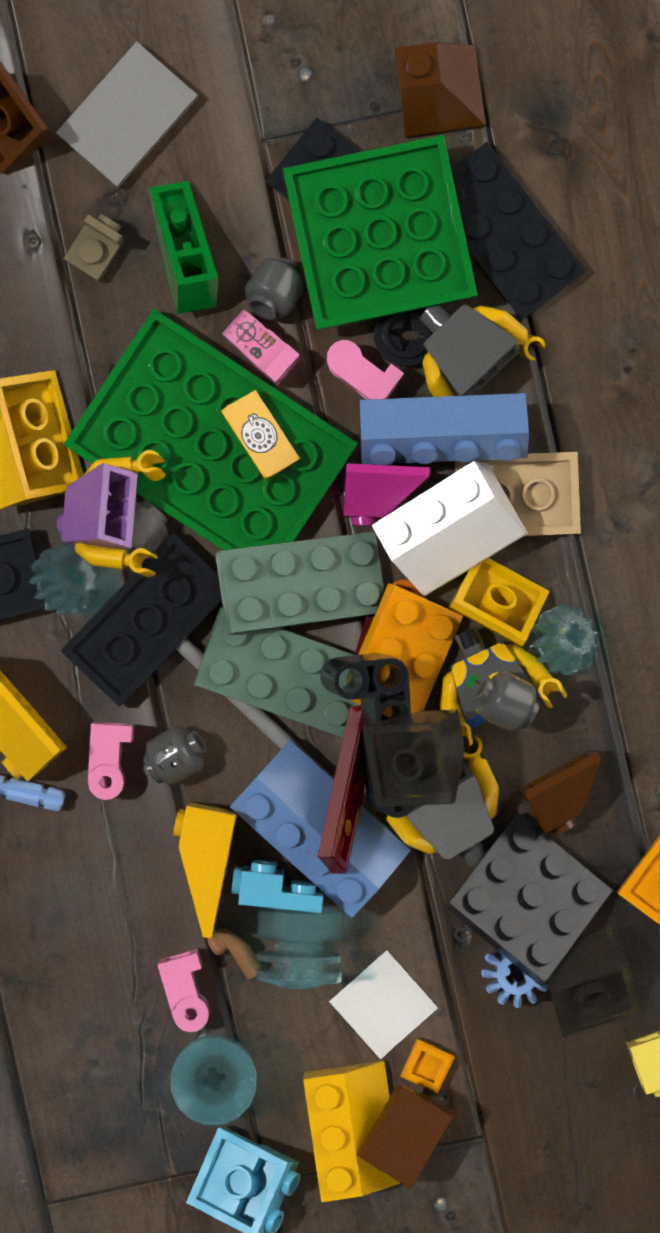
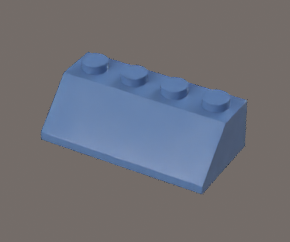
(444, 429)
(289, 810)

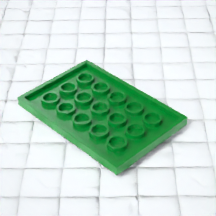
(169, 401)

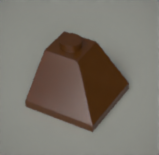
(439, 88)
(562, 793)

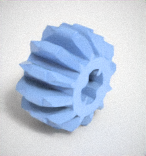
(509, 987)

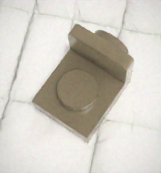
(95, 246)

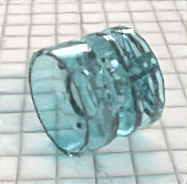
(299, 947)
(197, 1098)

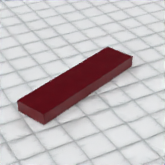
(345, 798)

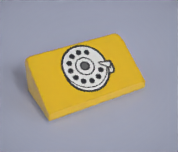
(260, 435)

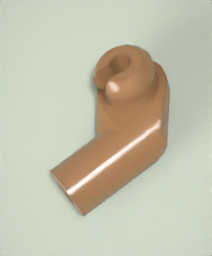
(239, 949)

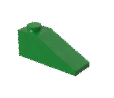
(184, 248)

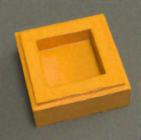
(427, 1065)

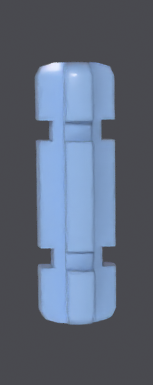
(31, 793)

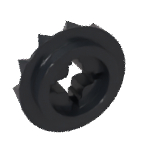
(391, 347)

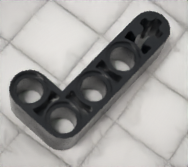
(374, 698)

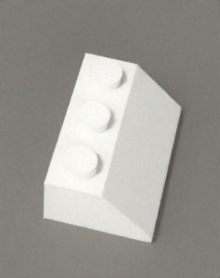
(450, 528)

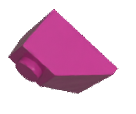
(378, 490)

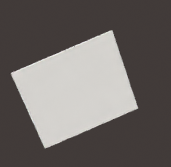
(383, 1004)

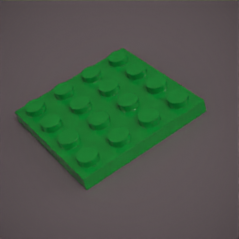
(380, 232)

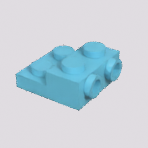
(263, 887)
(244, 1183)

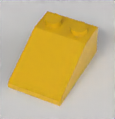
(205, 850)

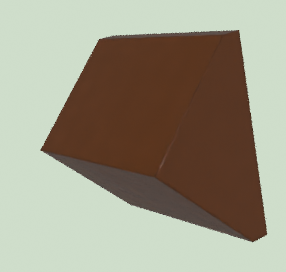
(20, 125)
(406, 1134)

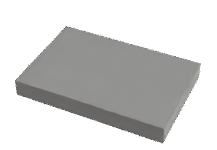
(127, 114)

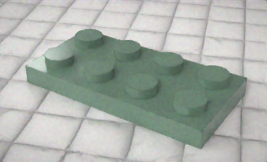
(300, 582)
(274, 674)

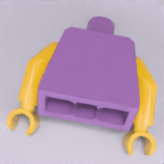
(102, 510)

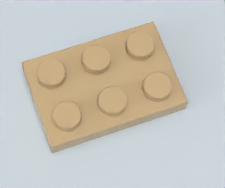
(541, 490)

